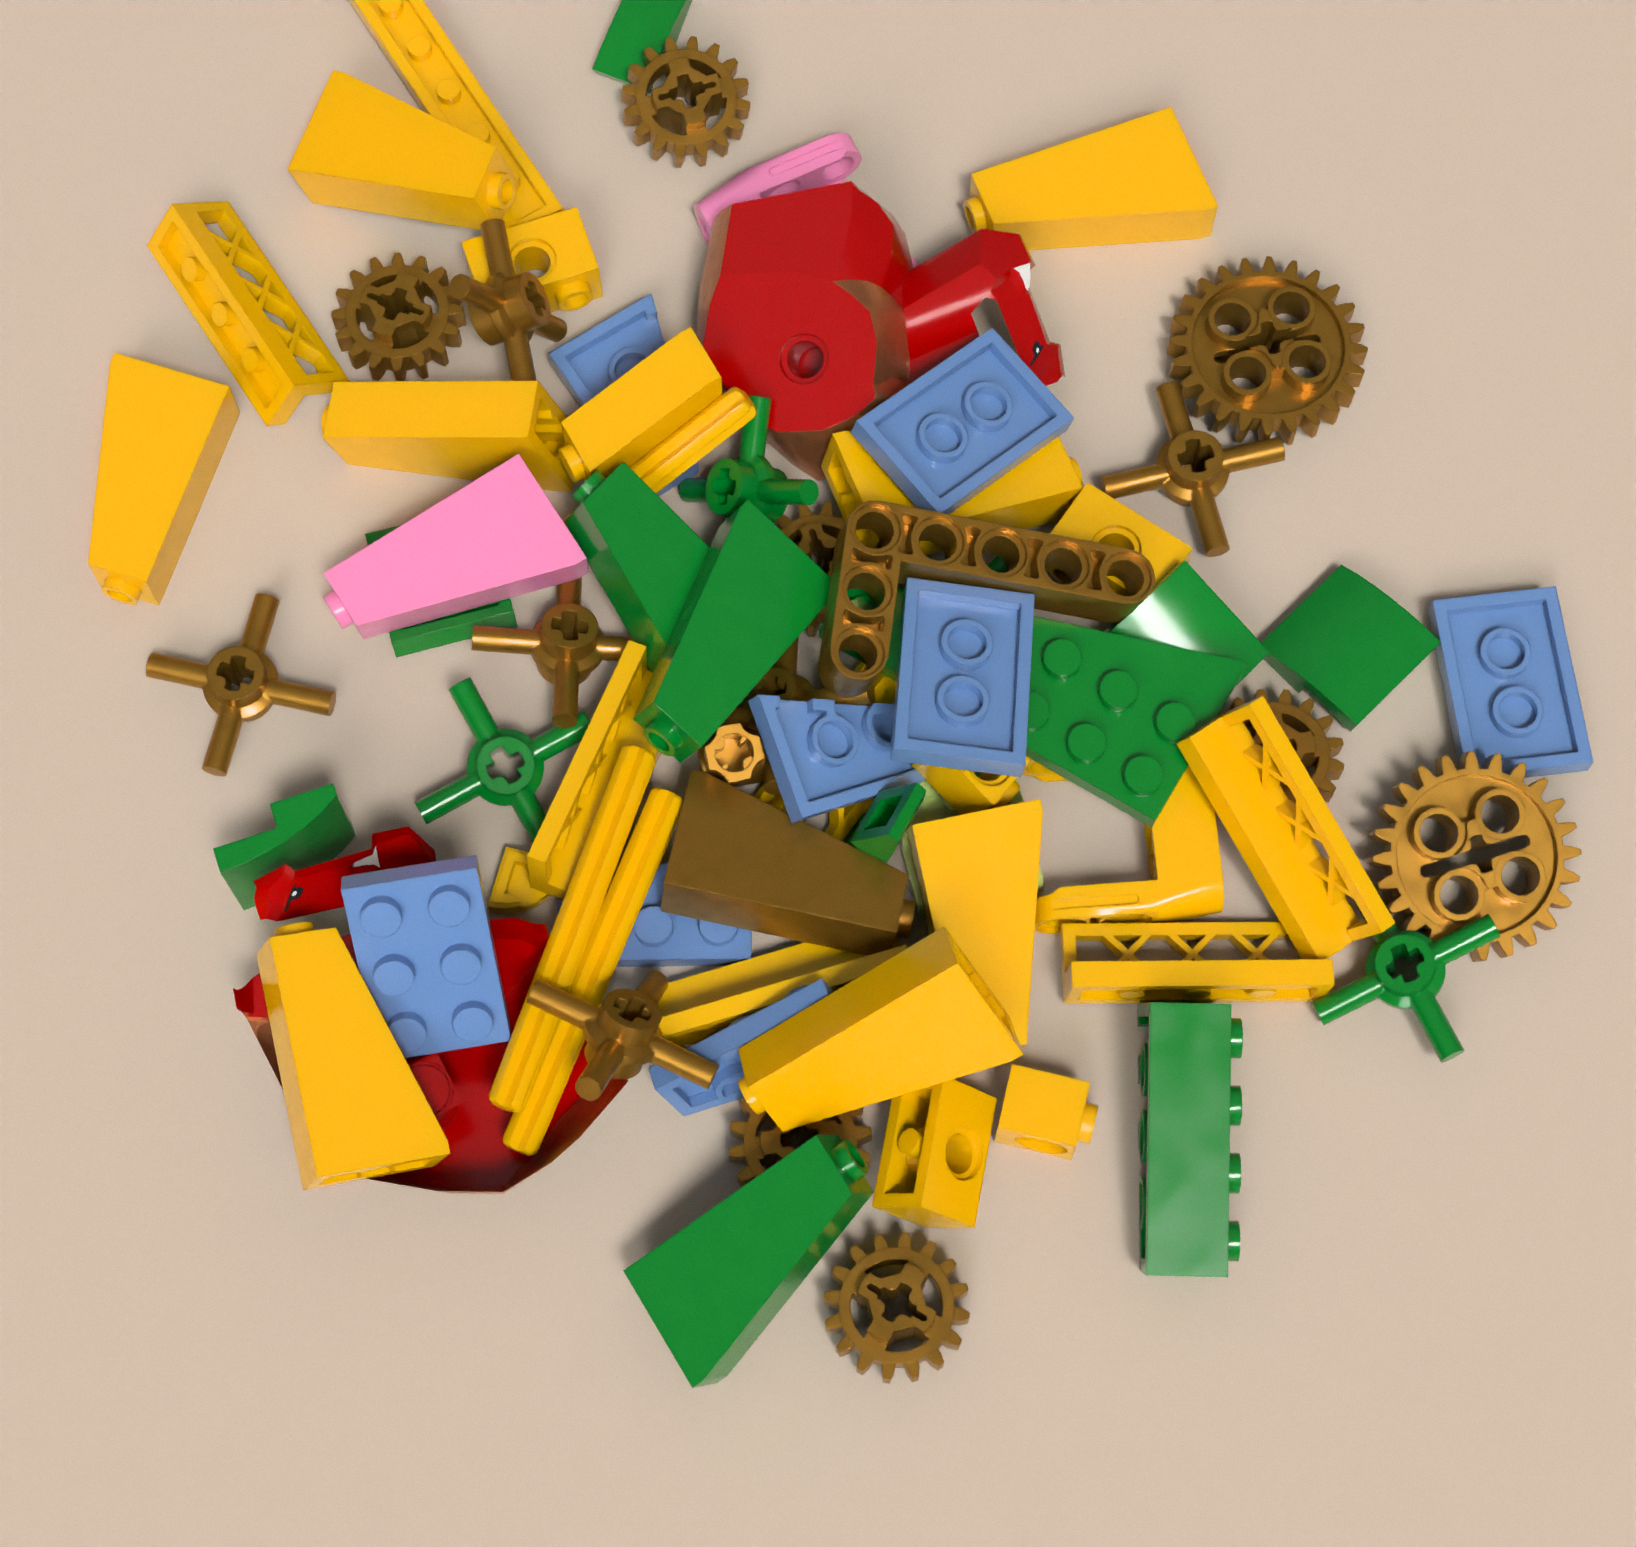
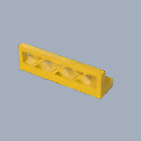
(233, 307)
(575, 805)
(1279, 835)
(1192, 977)
(713, 999)

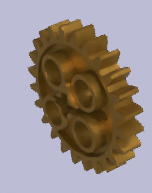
(1266, 351)
(1456, 803)

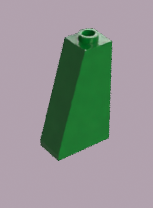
(637, 553)
(735, 625)
(745, 1257)

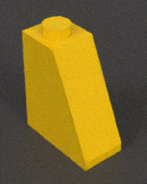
(640, 408)

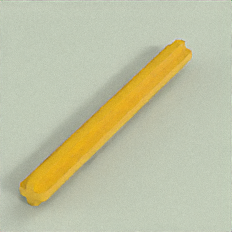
(573, 925)
(598, 963)

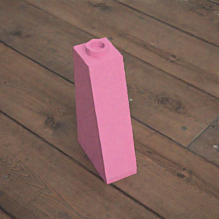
(461, 554)

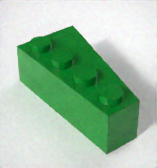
(1188, 1139)

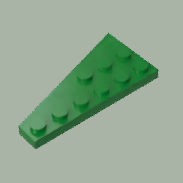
(1109, 707)

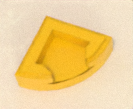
(512, 886)

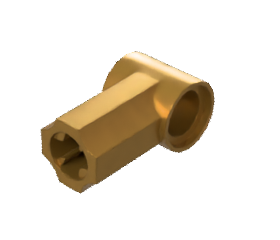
(734, 755)

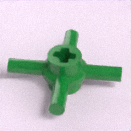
(750, 476)
(513, 744)
(1417, 994)

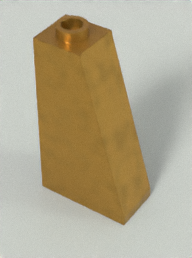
(759, 873)

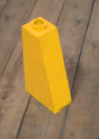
(397, 160)
(1099, 189)
(448, 428)
(153, 473)
(1024, 498)
(982, 885)
(880, 1037)
(340, 1069)

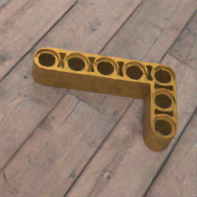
(963, 543)

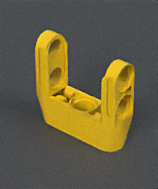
(1181, 864)

